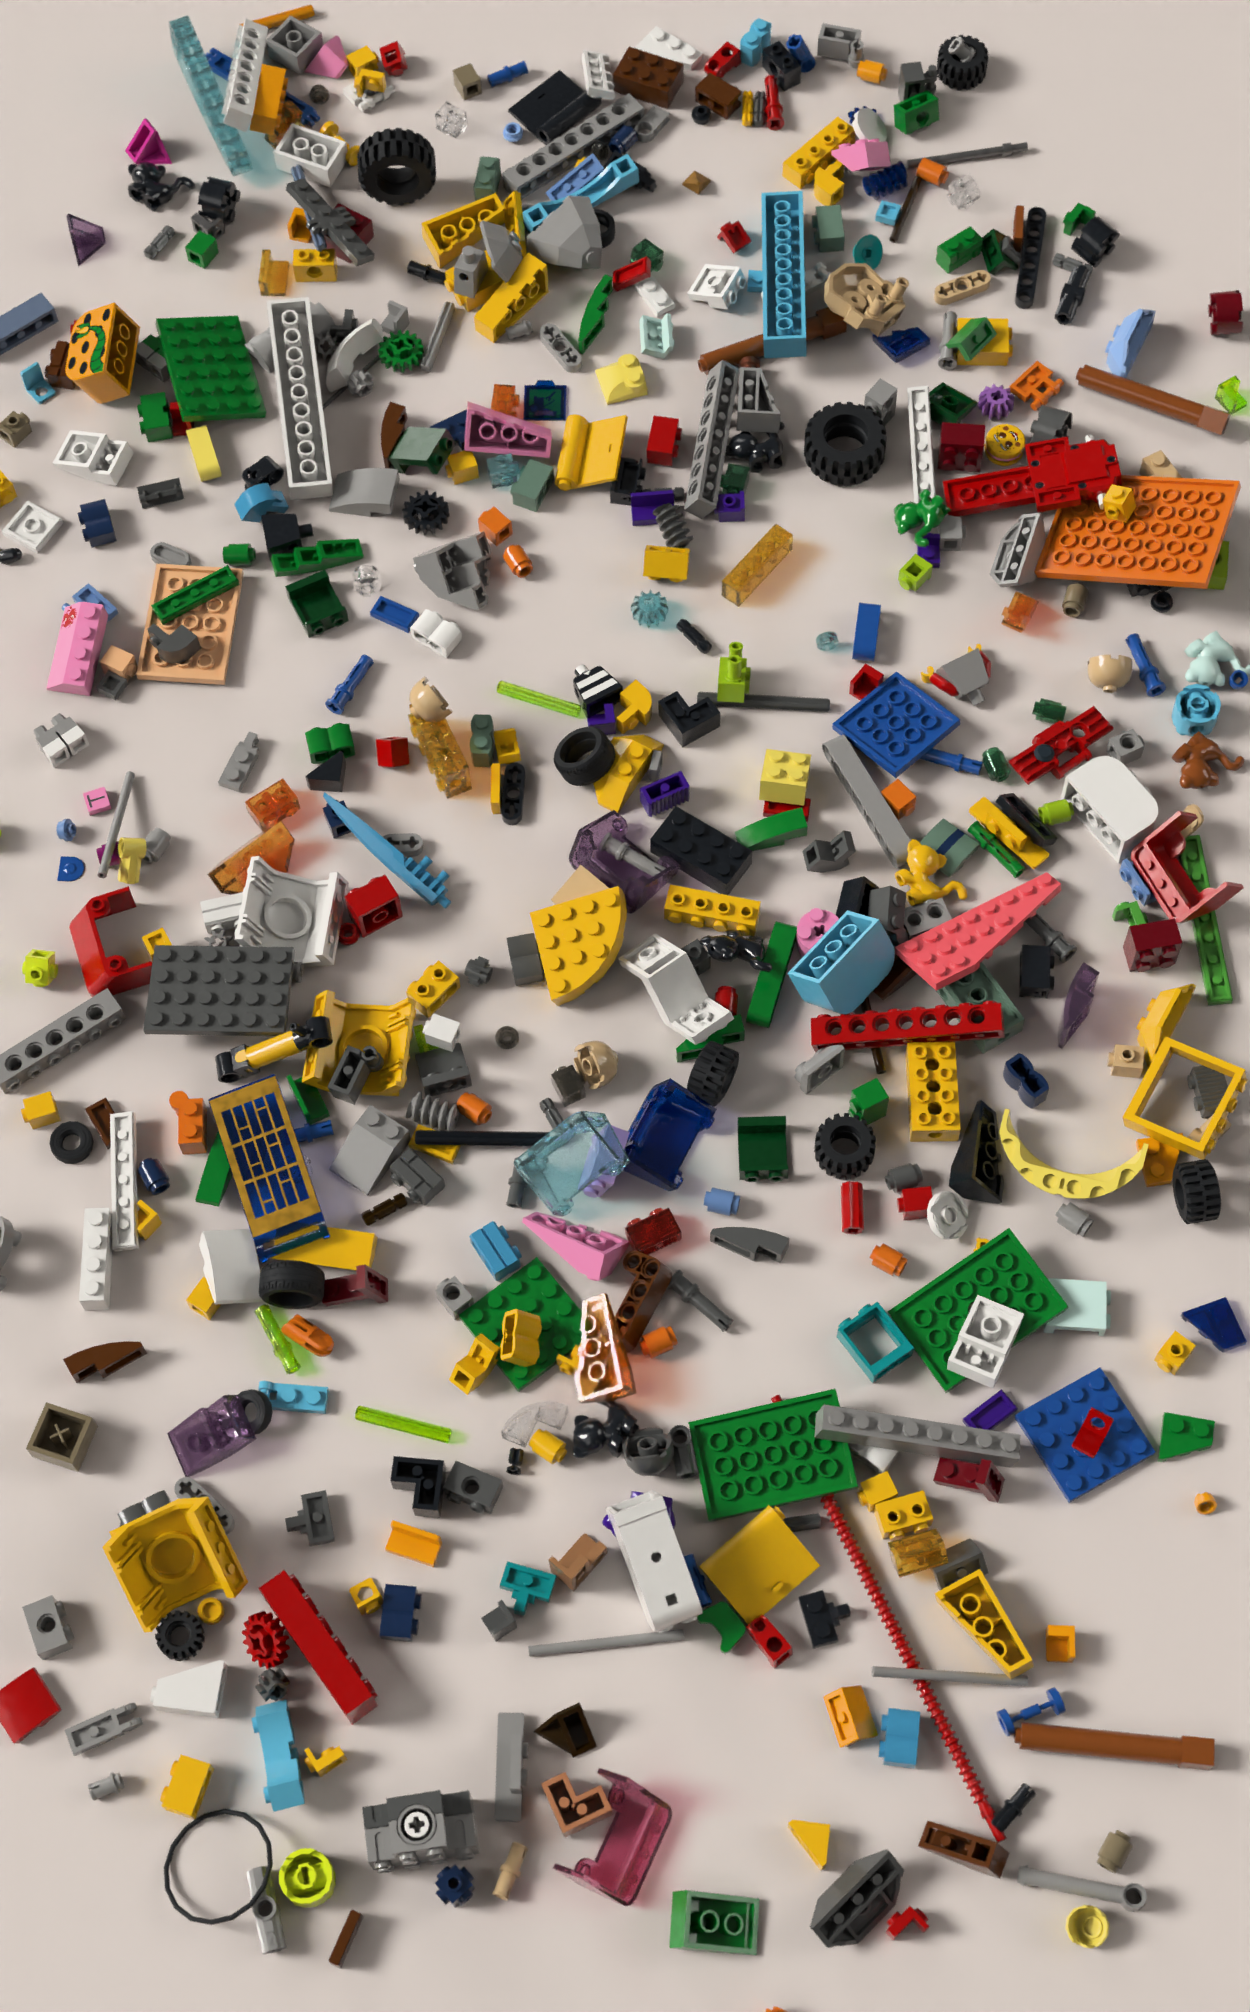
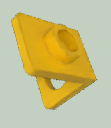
(372, 1603)

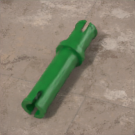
(1014, 867)

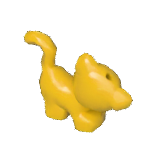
(923, 863)

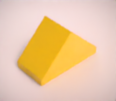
(813, 1838)

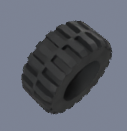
(393, 149)
(845, 421)

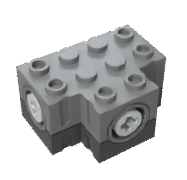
(420, 1830)

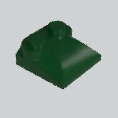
(949, 404)

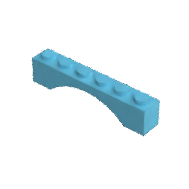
(613, 180)

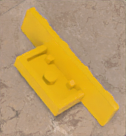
(1008, 832)

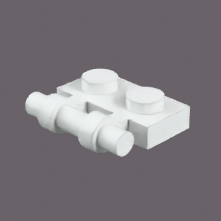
(369, 97)

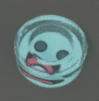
(827, 641)

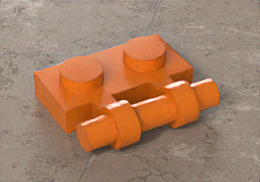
(1031, 381)

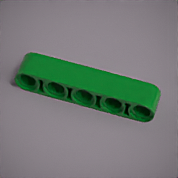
(770, 983)

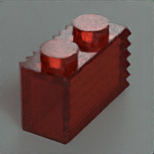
(653, 1232)

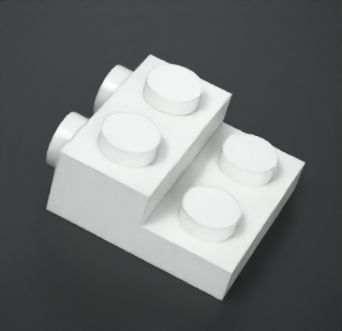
(717, 285)

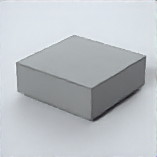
(655, 765)

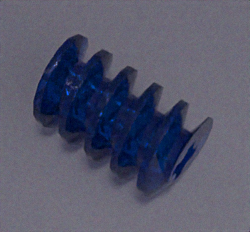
(885, 180)

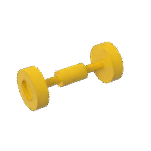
(331, 129)

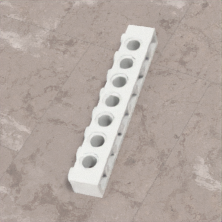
(244, 75)

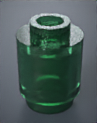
(1049, 711)
(996, 764)

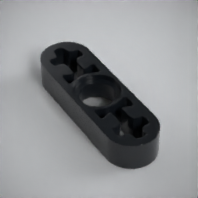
(510, 785)

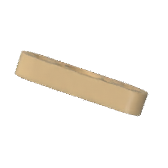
(967, 280)

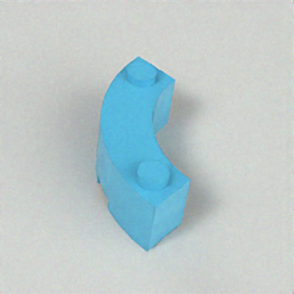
(281, 1760)

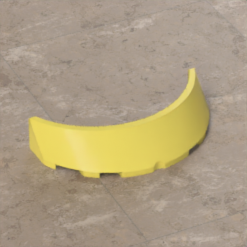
(1060, 1182)

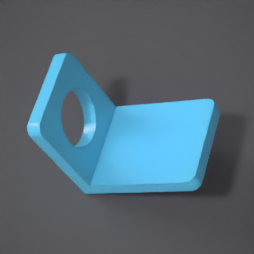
(34, 380)

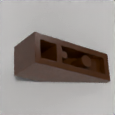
(965, 1849)

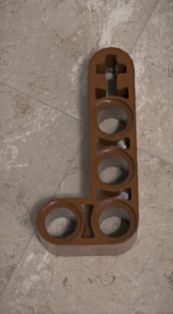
(643, 1296)

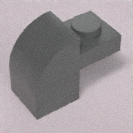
(174, 647)
(829, 856)

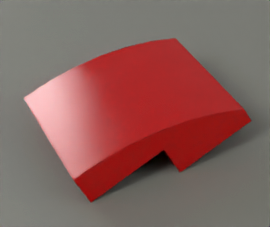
(26, 1705)

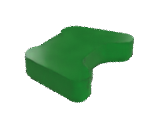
(726, 1624)

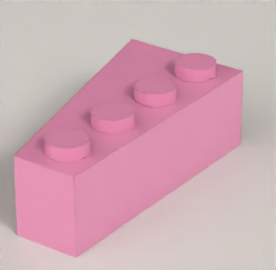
(504, 434)

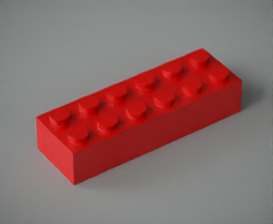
(322, 1651)

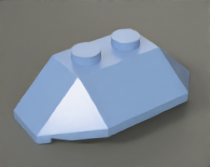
(1128, 341)

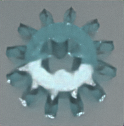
(649, 608)

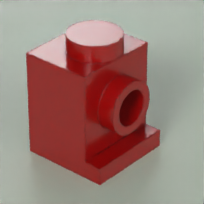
(395, 62)

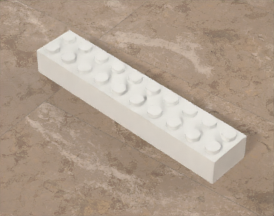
(299, 398)

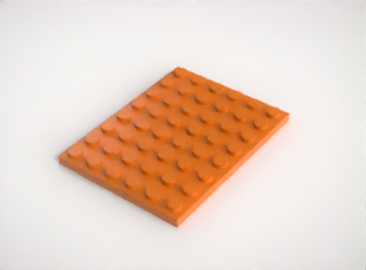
(1164, 543)

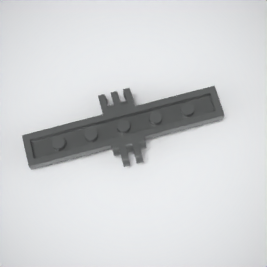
(330, 222)

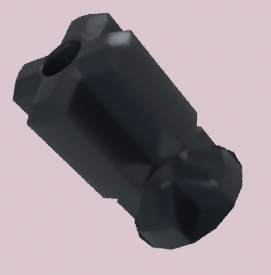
(515, 1459)

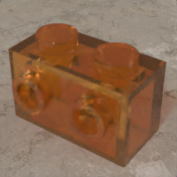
(505, 399)
(272, 805)

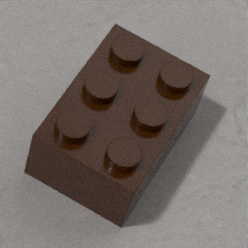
(648, 77)

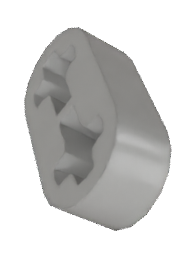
(403, 841)

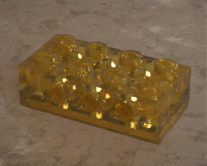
(443, 755)

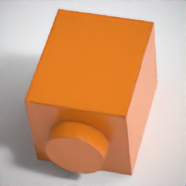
(495, 525)
(899, 799)

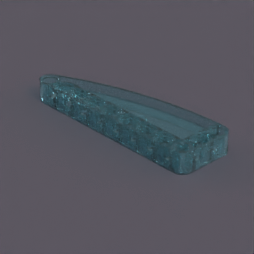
(207, 94)

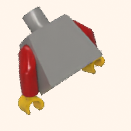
(962, 675)

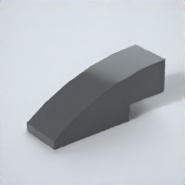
(750, 1242)

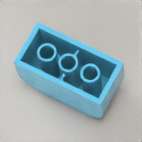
(844, 964)

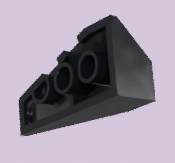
(975, 1166)

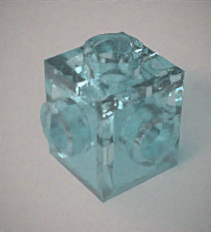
(502, 470)

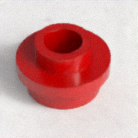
(348, 928)

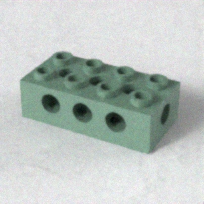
(983, 987)

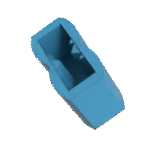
(900, 1738)

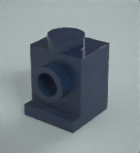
(335, 824)

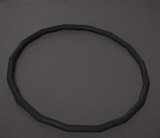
(255, 1897)

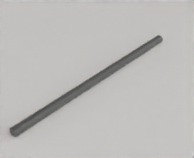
(345, 387)

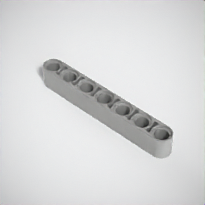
(868, 799)

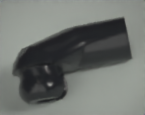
(10, 555)

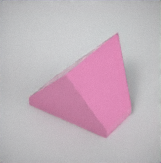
(329, 60)

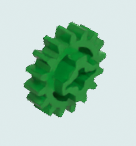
(401, 351)

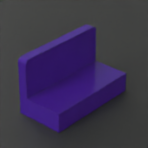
(645, 503)

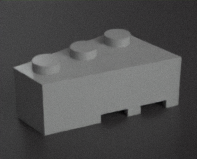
(755, 404)

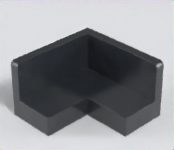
(688, 722)

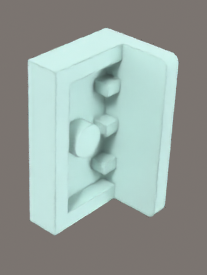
(656, 336)

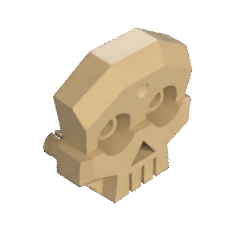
(865, 297)

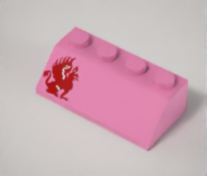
(78, 648)

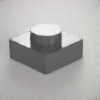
(112, 685)

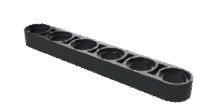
(1030, 257)

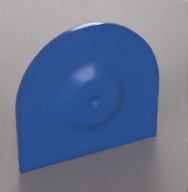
(70, 868)

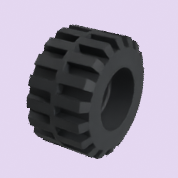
(962, 74)
(713, 1072)
(848, 1128)
(1196, 1191)

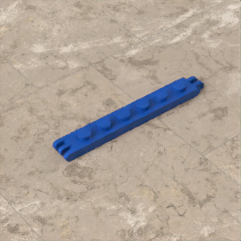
(221, 64)

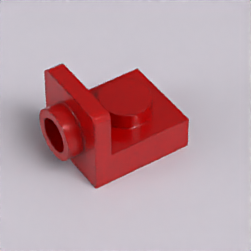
(734, 236)

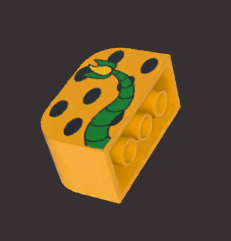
(103, 353)

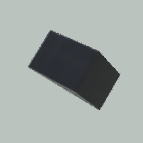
(328, 775)

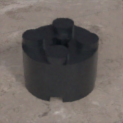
(218, 199)
(1095, 241)

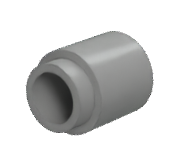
(156, 844)
(1074, 1219)

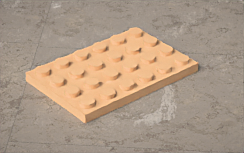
(210, 622)

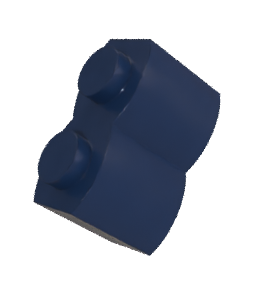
(97, 523)
(1021, 1077)
(398, 1612)

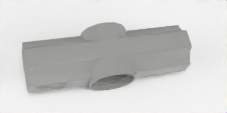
(269, 1927)

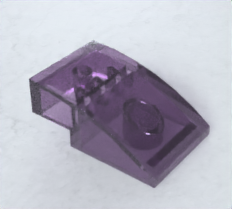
(1077, 1003)
(211, 1435)

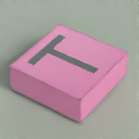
(97, 801)

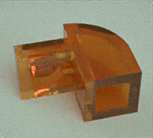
(290, 115)
(1019, 612)

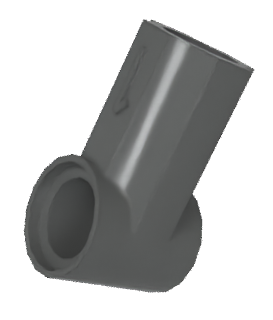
(684, 1455)

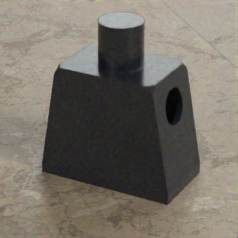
(284, 533)

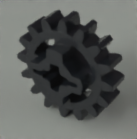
(425, 512)

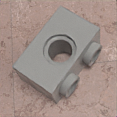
(37, 1616)

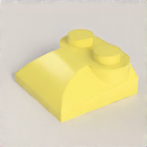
(622, 380)

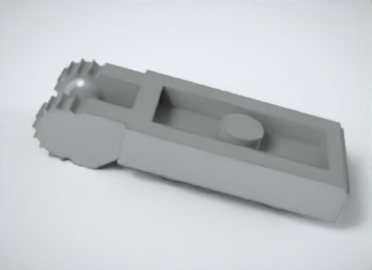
(101, 1729)

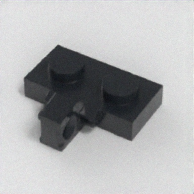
(821, 1618)

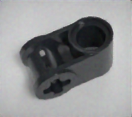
(263, 471)

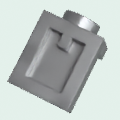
(202, 224)

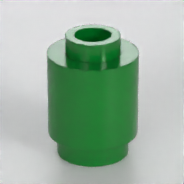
(239, 554)

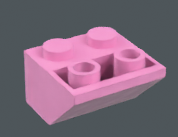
(864, 155)

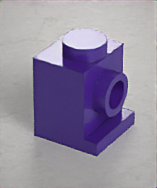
(730, 507)

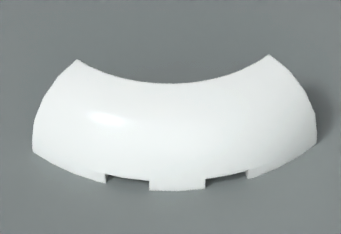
(355, 344)

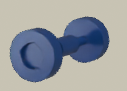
(1055, 1702)

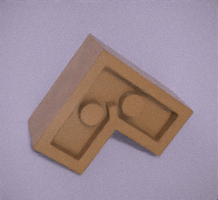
(578, 1561)

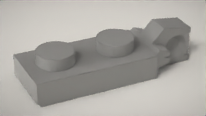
(240, 763)

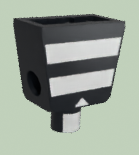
(595, 689)

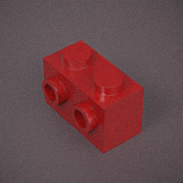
(663, 441)

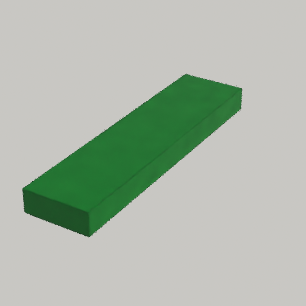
(195, 595)

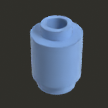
(722, 1201)

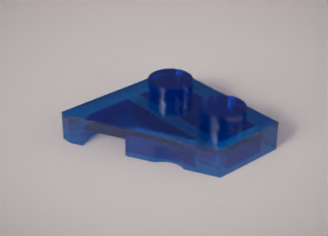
(902, 343)
(1217, 1323)

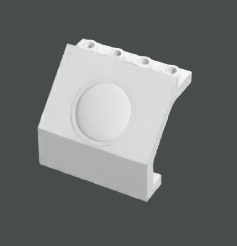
(292, 913)

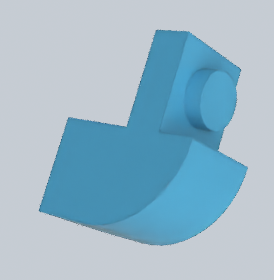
(259, 500)

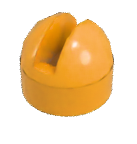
(1205, 1508)

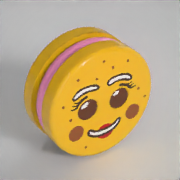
(1004, 444)

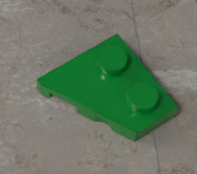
(1184, 1435)

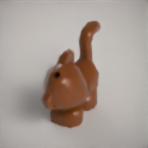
(1196, 753)

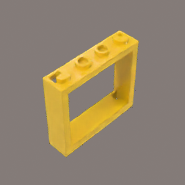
(1217, 1124)

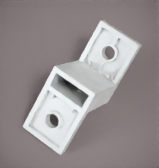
(676, 989)

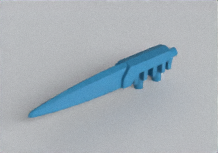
(406, 869)

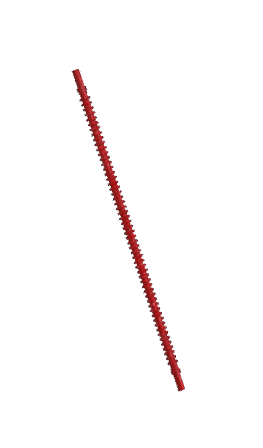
(985, 1808)

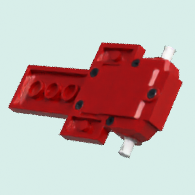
(1054, 479)

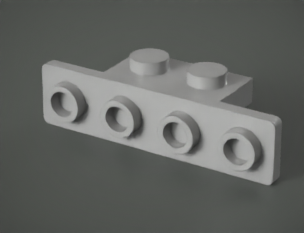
(509, 1767)

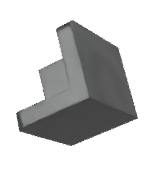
(499, 1621)

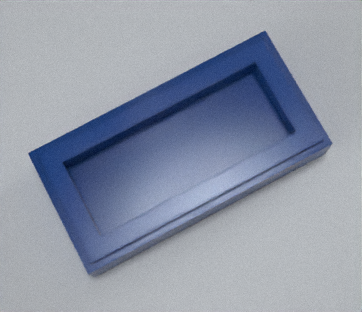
(394, 614)

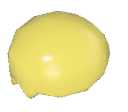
(1087, 1926)

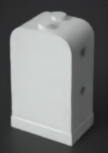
(655, 1561)

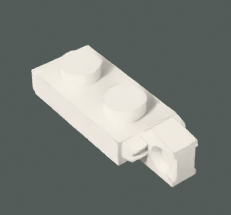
(654, 296)

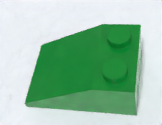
(714, 1922)

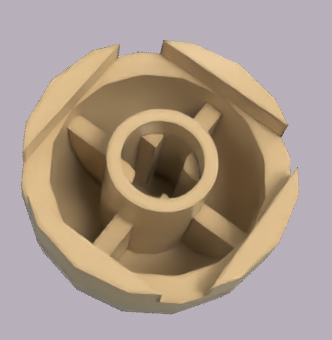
(1109, 672)
(428, 702)
(596, 1063)

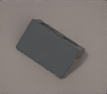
(962, 1560)

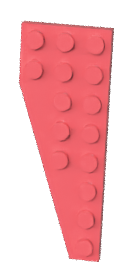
(965, 941)

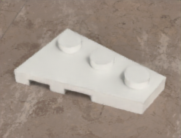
(668, 46)

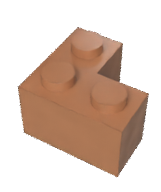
(574, 1811)

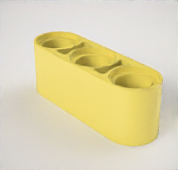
(203, 453)

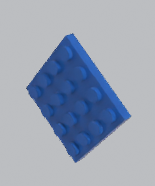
(896, 724)
(1056, 1420)

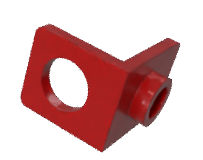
(1091, 1437)

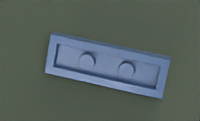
(577, 178)

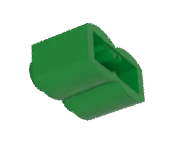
(327, 742)

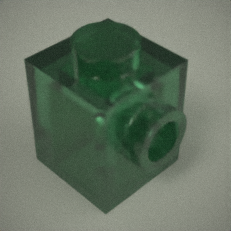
(735, 479)

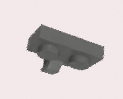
(313, 1519)

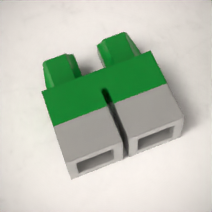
(151, 357)

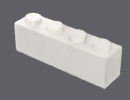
(96, 1259)

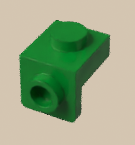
(1078, 215)

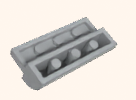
(261, 347)

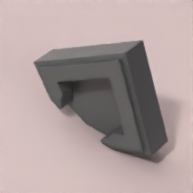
(1009, 250)

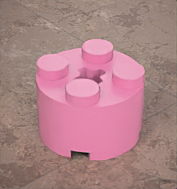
(812, 928)

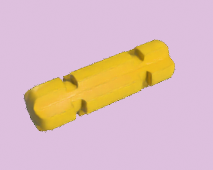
(747, 108)

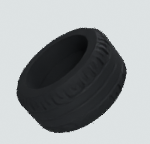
(575, 746)
(291, 1284)

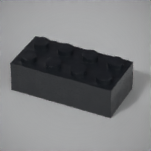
(701, 851)

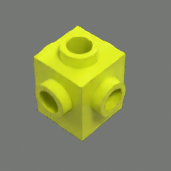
(40, 967)

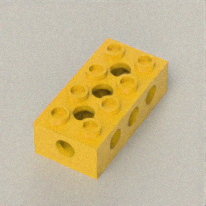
(922, 1102)

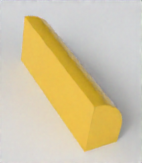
(342, 1250)

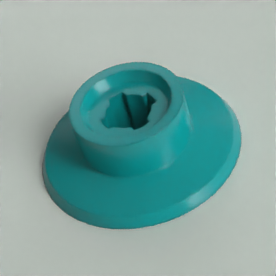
(868, 251)

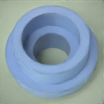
(513, 132)

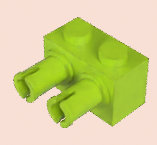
(733, 675)

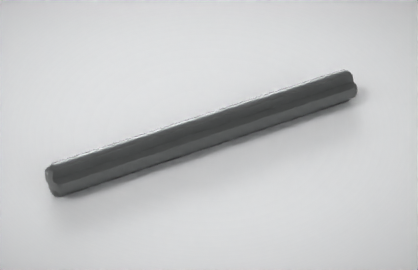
(772, 702)

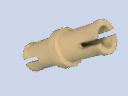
(510, 1871)

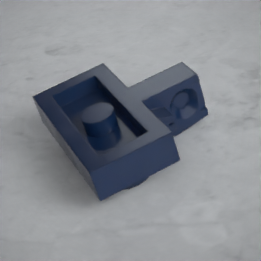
(455, 426)

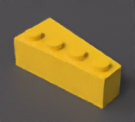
(459, 228)
(513, 298)
(984, 1620)

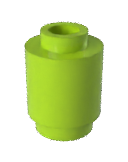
(1056, 812)

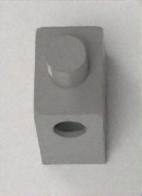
(473, 264)

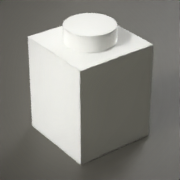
(442, 1032)

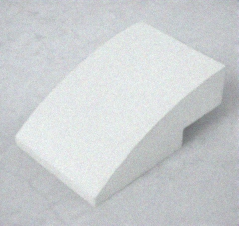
(94, 457)
(231, 1266)
(985, 1341)

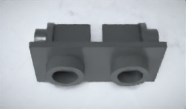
(160, 492)

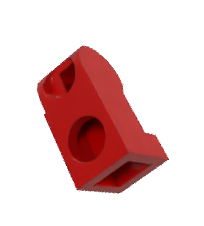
(723, 60)
(769, 1640)

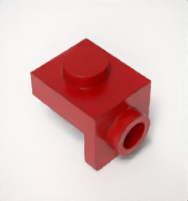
(899, 1922)

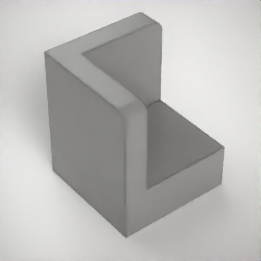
(396, 319)

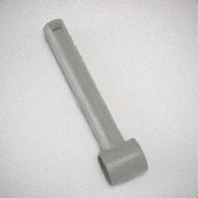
(1082, 1887)

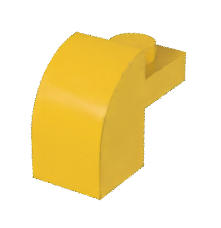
(827, 184)
(638, 707)
(476, 1365)

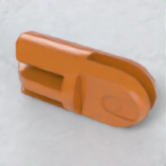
(308, 1336)

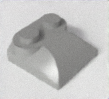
(819, 1067)

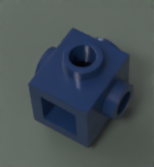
(457, 1895)

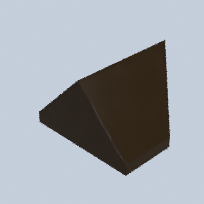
(568, 1731)

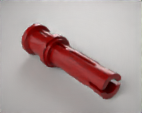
(774, 108)

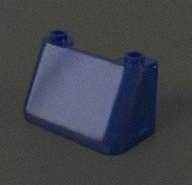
(665, 1133)

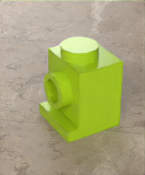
(915, 573)

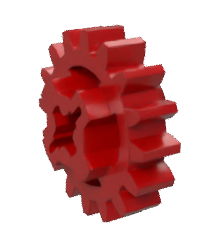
(265, 1639)

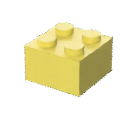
(785, 777)

